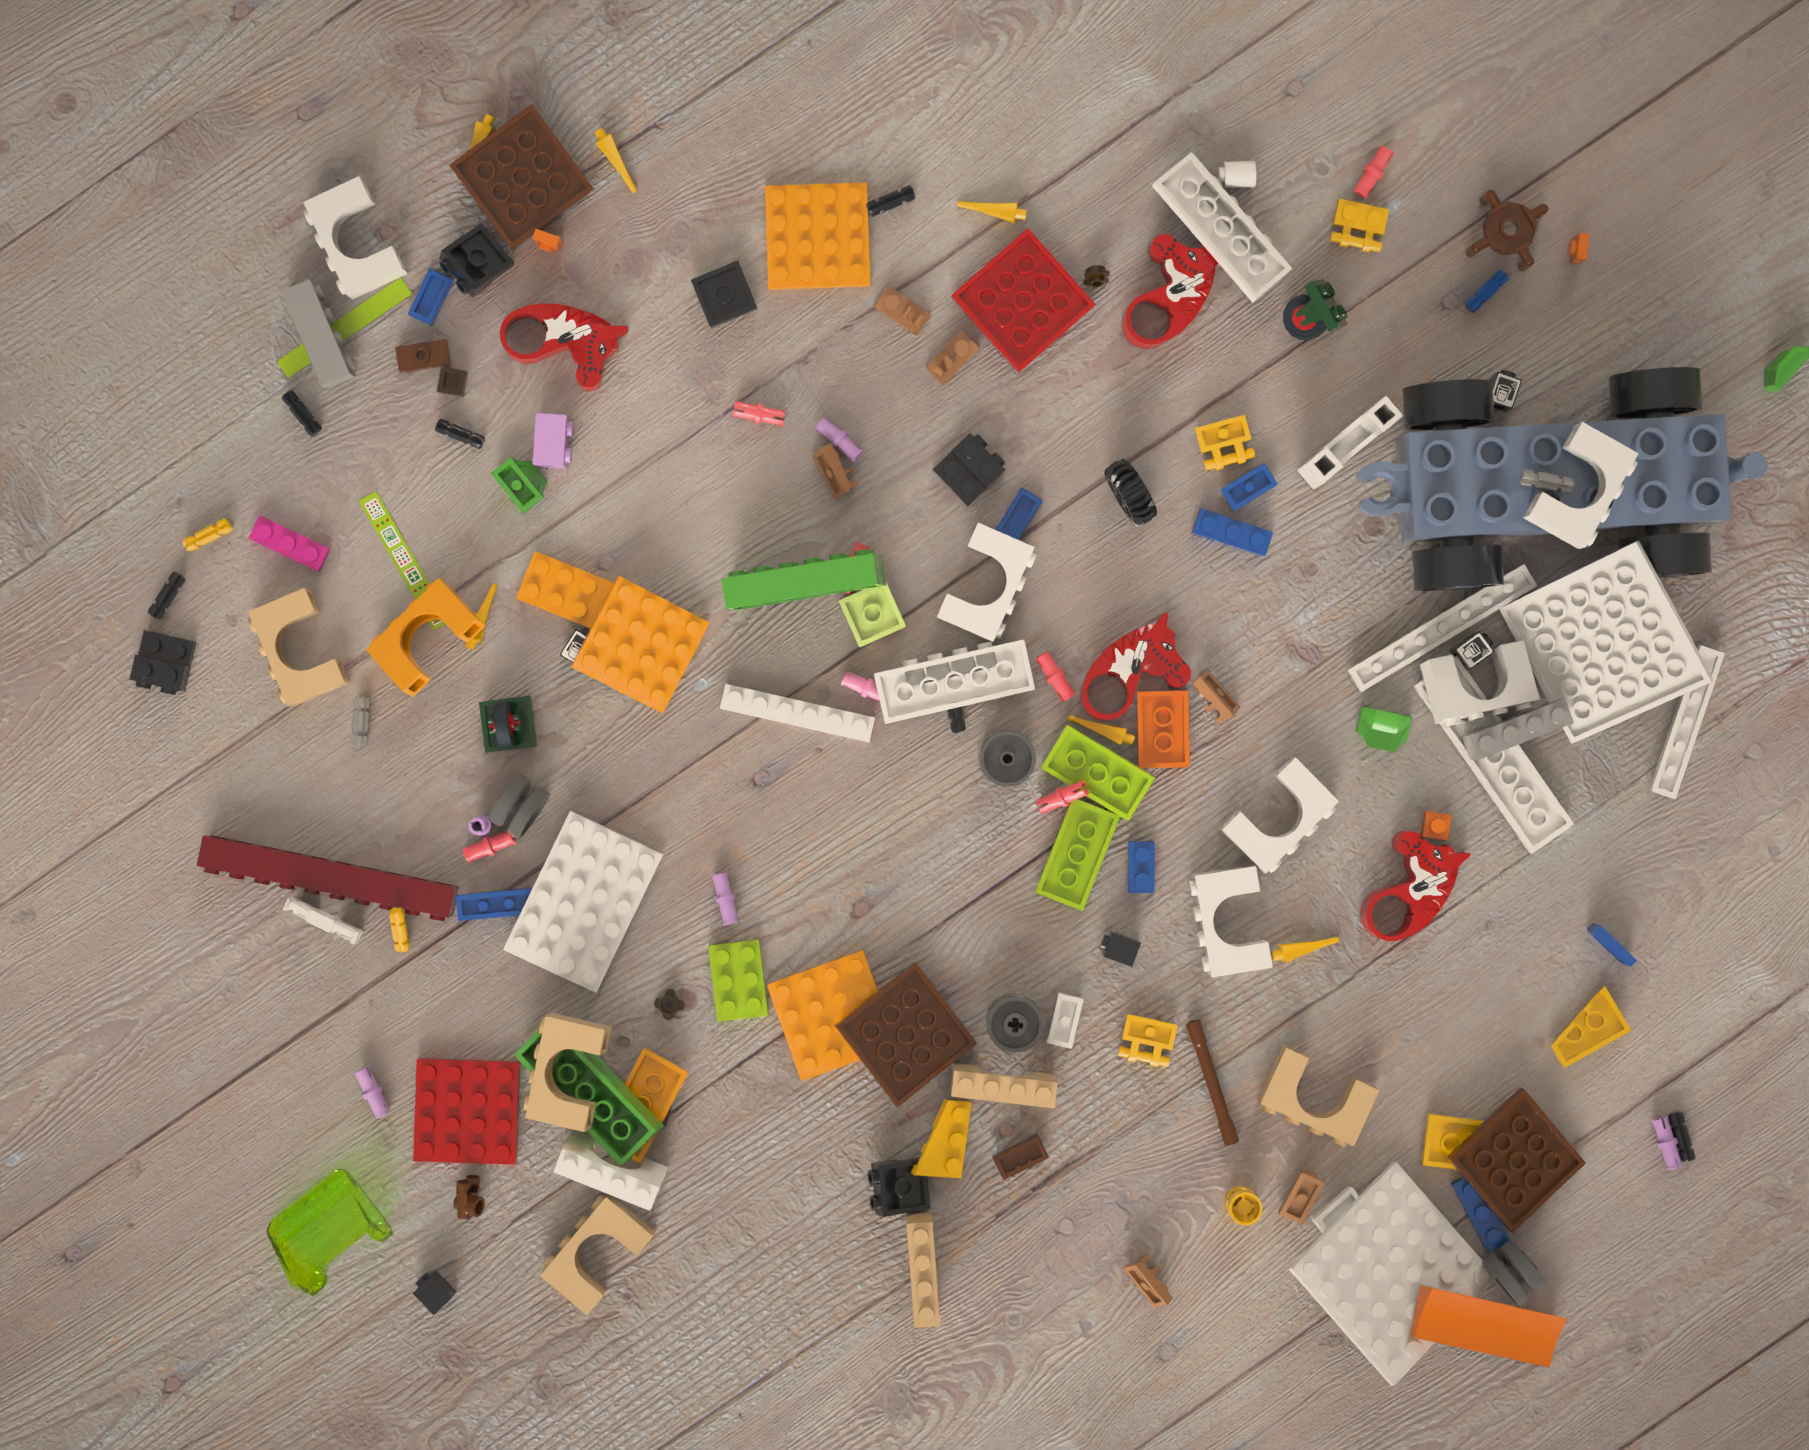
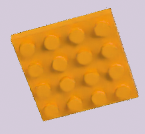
(817, 236)
(640, 644)
(815, 1002)

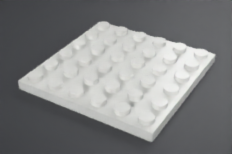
(1607, 641)
(1376, 1259)

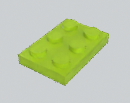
(738, 980)

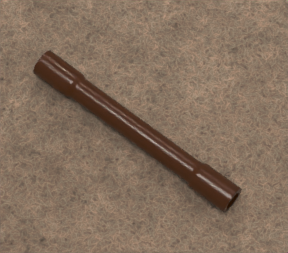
(1225, 1122)

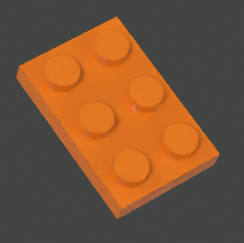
(1163, 729)

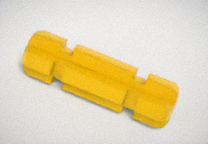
(207, 534)
(399, 929)

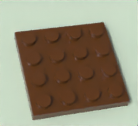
(521, 177)
(905, 1034)
(1516, 1160)

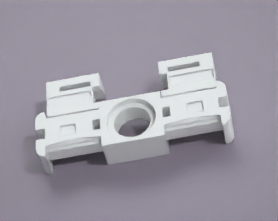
(323, 920)

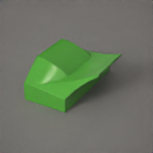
(1784, 367)
(521, 482)
(1383, 728)

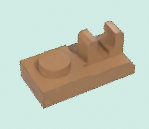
(902, 310)
(952, 358)
(832, 471)
(1220, 699)
(1301, 1196)
(1144, 1278)

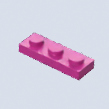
(289, 543)

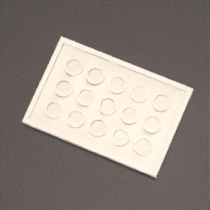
(583, 901)

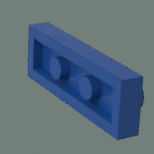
(1232, 532)
(491, 904)
(1481, 1216)

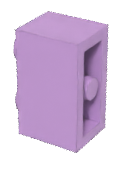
(552, 440)

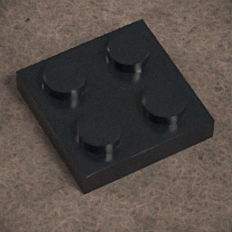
(724, 294)

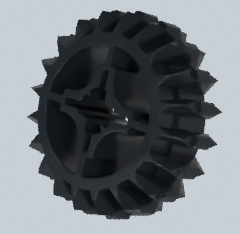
(1130, 492)

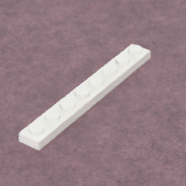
(1441, 628)

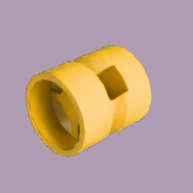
(1243, 1205)

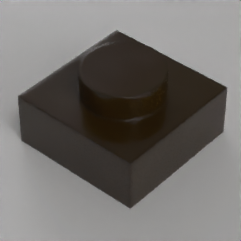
(452, 381)

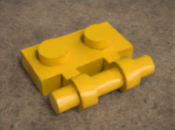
(1361, 218)
(1221, 435)
(1148, 1032)

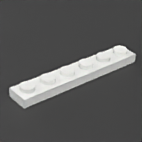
(797, 713)
(1684, 730)

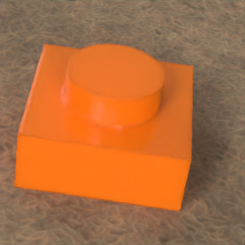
(547, 241)
(1579, 248)
(1436, 825)

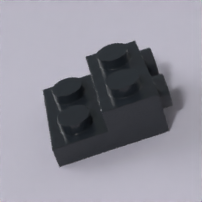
(475, 260)
(970, 468)
(163, 662)
(896, 1188)

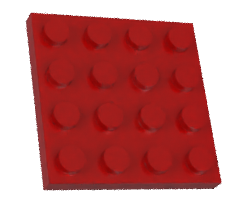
(1023, 300)
(466, 1111)

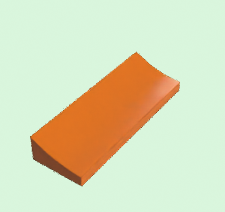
(1486, 1326)

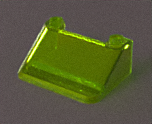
(323, 1227)

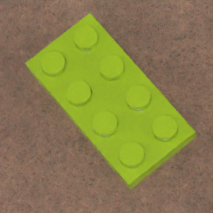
(1108, 776)
(1077, 854)

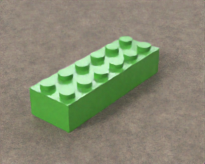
(804, 581)
(620, 1118)

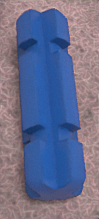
(1486, 291)

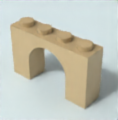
(271, 623)
(1032, 1090)
(546, 1100)
(1341, 1123)
(564, 1269)
(923, 1269)

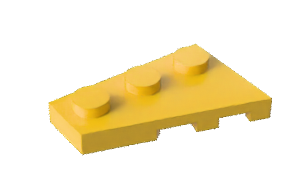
(1590, 1029)
(947, 1143)

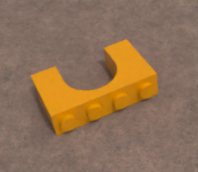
(393, 646)

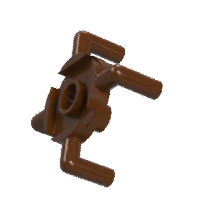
(1497, 238)

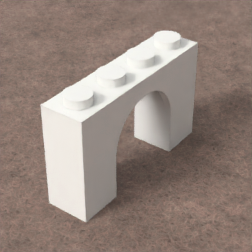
(327, 214)
(1349, 442)
(1611, 463)
(987, 619)
(1451, 701)
(1313, 804)
(1210, 891)
(631, 1185)

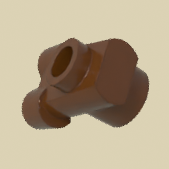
(466, 1200)

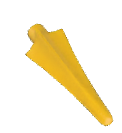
(482, 130)
(608, 147)
(1005, 211)
(483, 614)
(1113, 733)
(1294, 950)

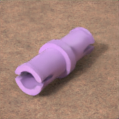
(839, 439)
(475, 827)
(725, 898)
(372, 1092)
(1667, 1142)

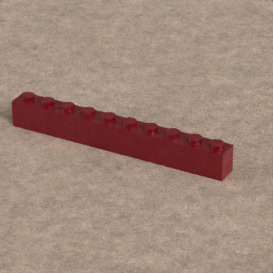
(327, 876)

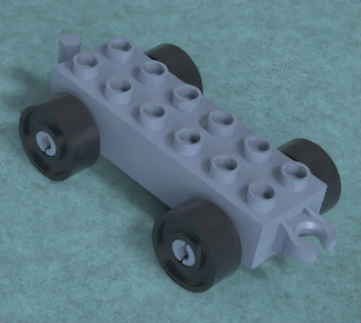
(1468, 483)

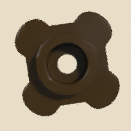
(1096, 276)
(661, 1004)

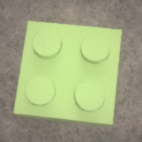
(872, 614)

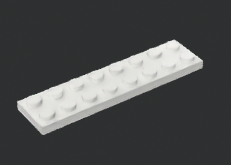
(1508, 777)

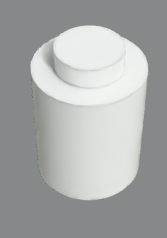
(1237, 174)

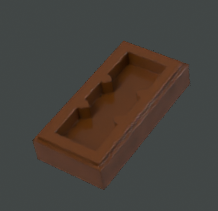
(423, 356)
(1020, 1156)

